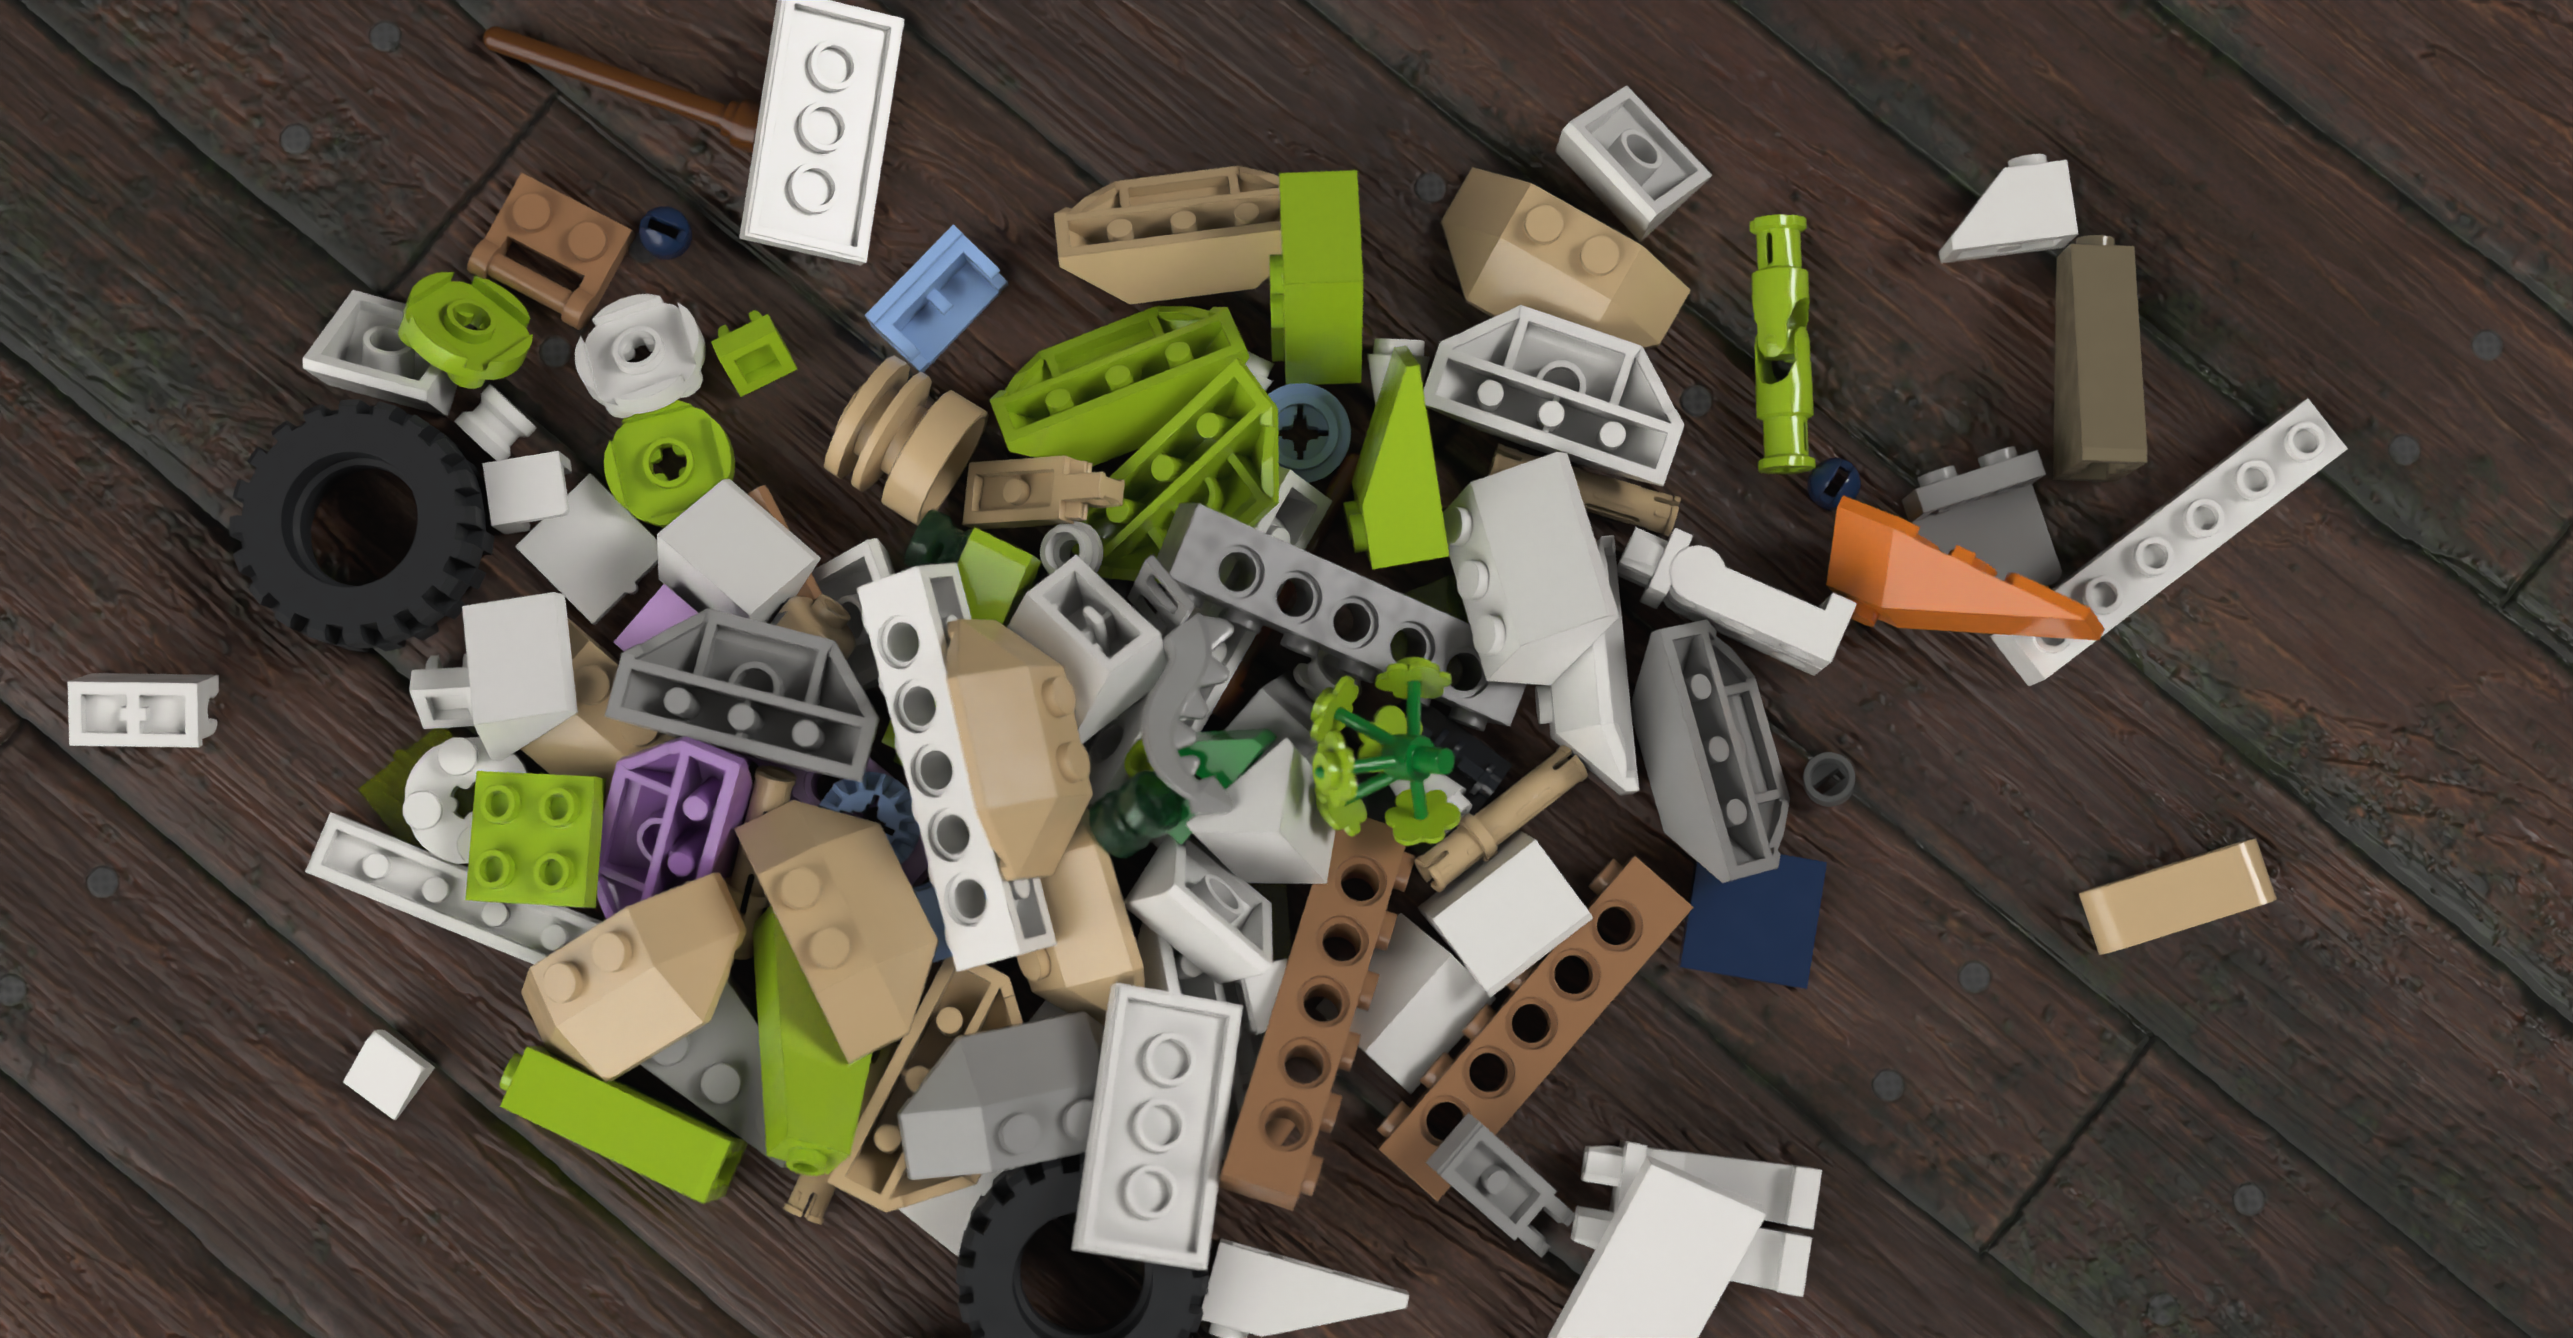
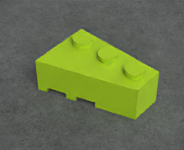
(1318, 279)

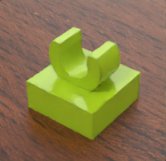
(753, 354)

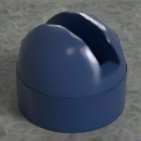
(659, 244)
(1824, 474)

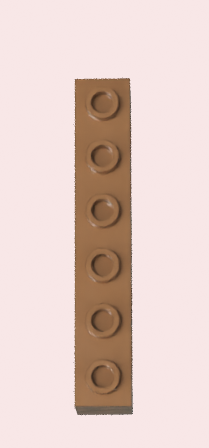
(1653, 915)
(1254, 1162)

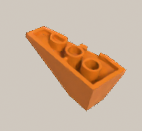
(1916, 586)

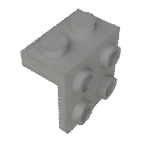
(1989, 514)

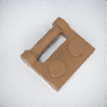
(561, 233)

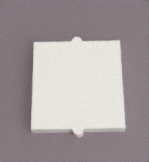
(593, 551)

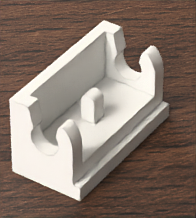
(141, 709)

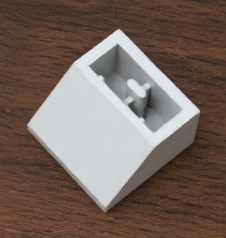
(1099, 639)

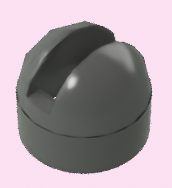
(1820, 770)

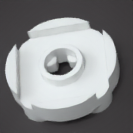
(645, 385)
(428, 799)

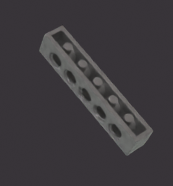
(1203, 537)

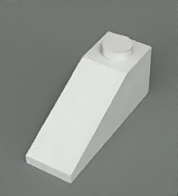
(1279, 1294)

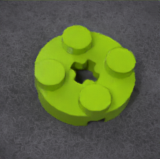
(436, 330)
(640, 445)

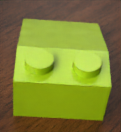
(1395, 481)

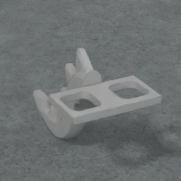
(1177, 690)

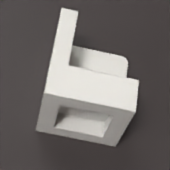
(526, 490)

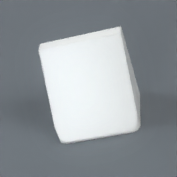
(1259, 996)
(387, 1073)

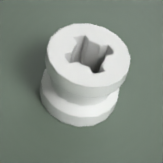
(495, 424)

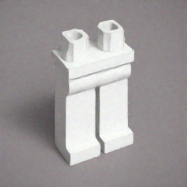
(1701, 588)
(1785, 1191)

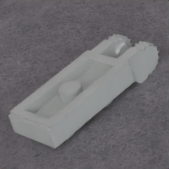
(1498, 1182)

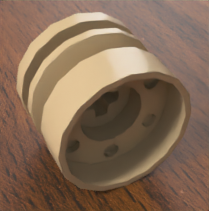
(895, 434)

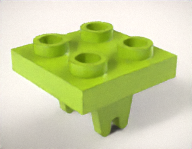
(535, 839)

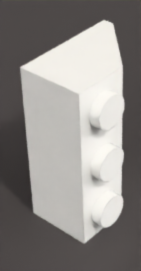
(1528, 570)

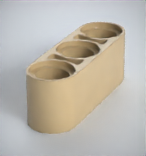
(2177, 896)

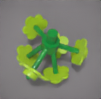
(1388, 746)

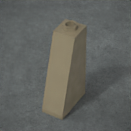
(2097, 363)

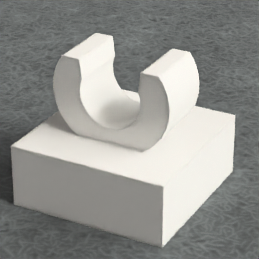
(442, 695)

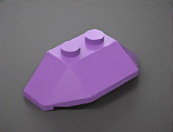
(670, 820)

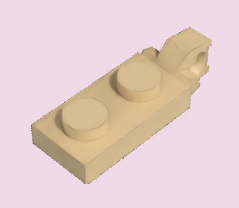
(1036, 492)

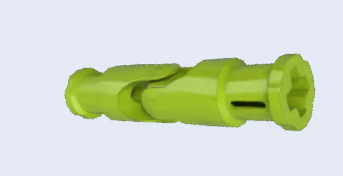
(1781, 317)

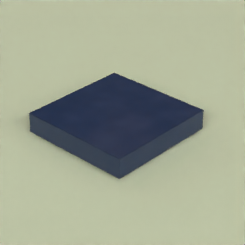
(1755, 924)

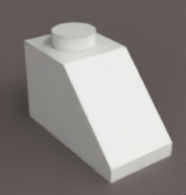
(2019, 212)

